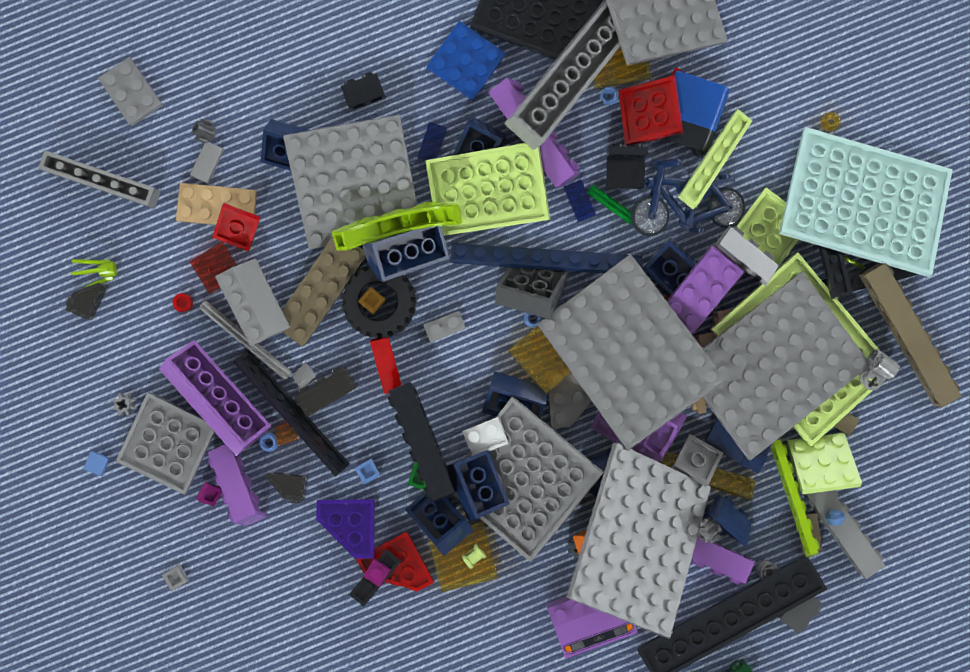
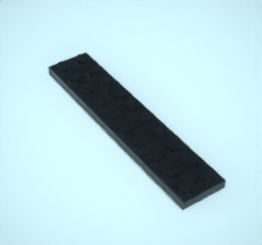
(733, 617)

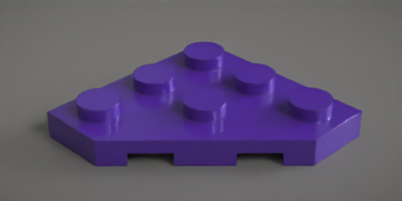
(350, 524)

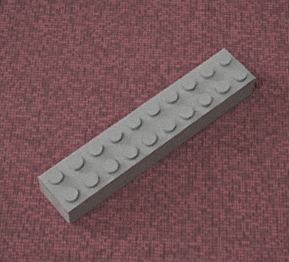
(565, 79)

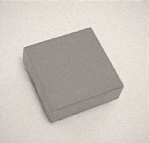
(303, 375)
(175, 577)

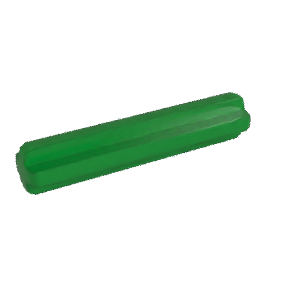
(610, 203)

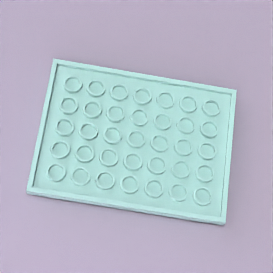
(866, 202)

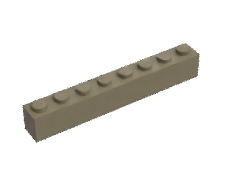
(910, 334)

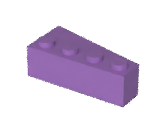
(235, 486)
(722, 561)

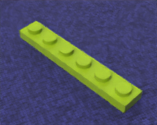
(796, 505)

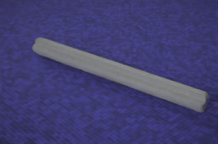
(238, 334)

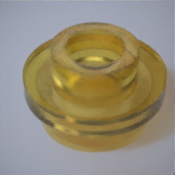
(825, 123)

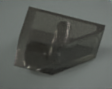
(86, 300)
(289, 485)

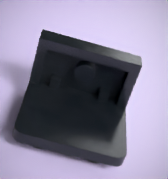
(626, 166)

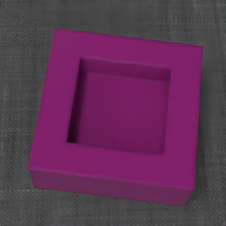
(209, 494)
(376, 572)

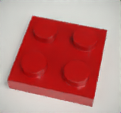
(236, 227)

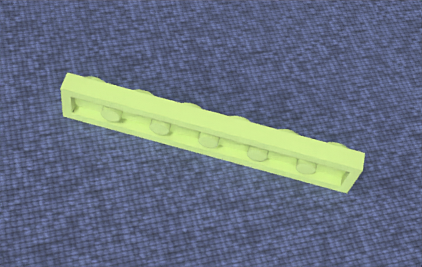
(715, 159)

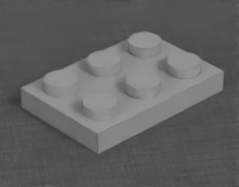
(130, 91)

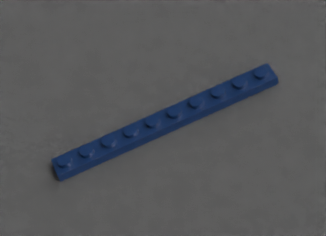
(536, 258)

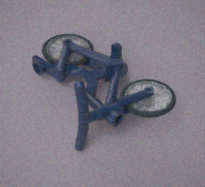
(651, 213)

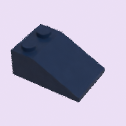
(479, 137)
(730, 519)
(439, 522)

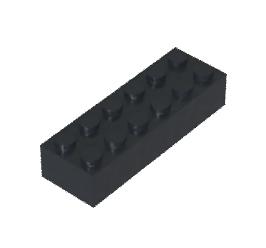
(422, 441)

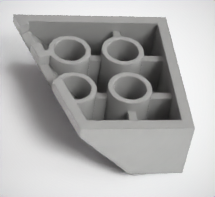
(747, 254)

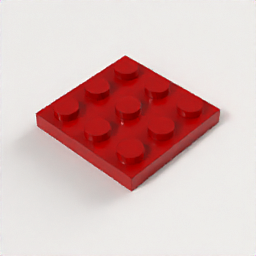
(650, 111)

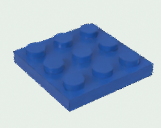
(466, 61)

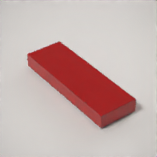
(385, 363)

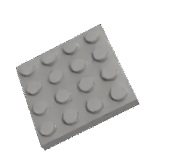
(166, 443)

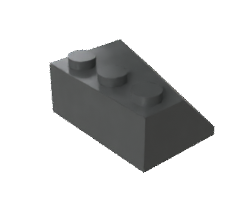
(531, 290)

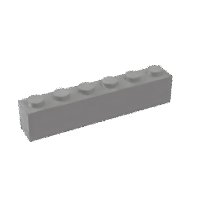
(99, 179)
(848, 535)

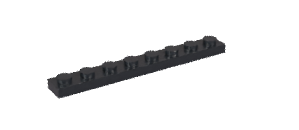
(291, 413)

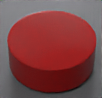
(182, 302)

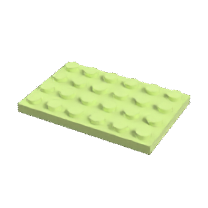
(491, 187)

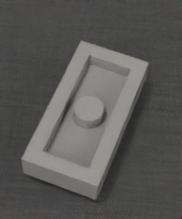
(444, 326)

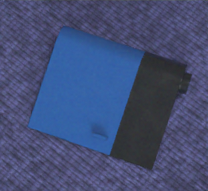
(700, 110)

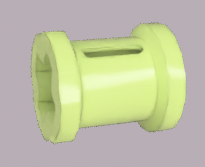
(473, 556)

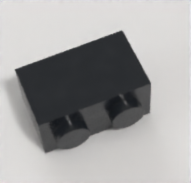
(363, 91)

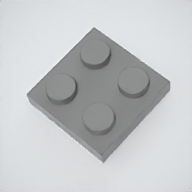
(697, 460)

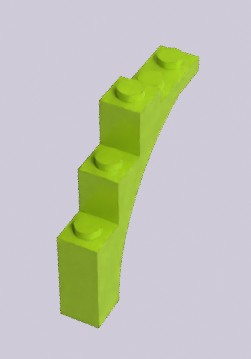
(395, 222)

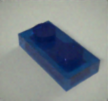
(432, 142)
(579, 201)

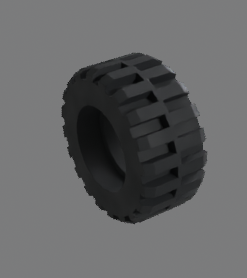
(378, 328)

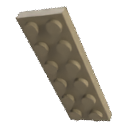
(320, 290)

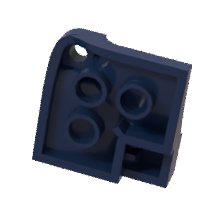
(721, 440)

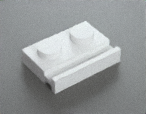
(486, 436)

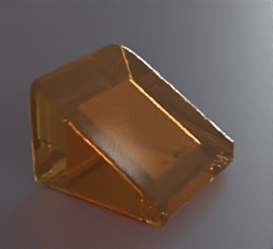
(285, 434)

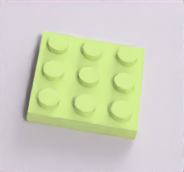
(763, 225)
(824, 465)

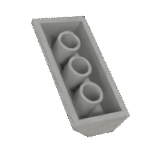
(252, 302)

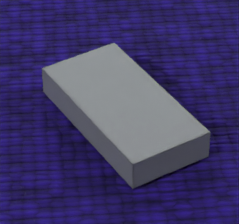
(207, 162)

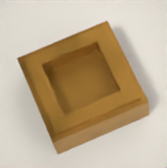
(372, 300)

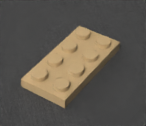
(203, 202)

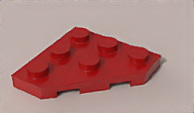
(411, 571)

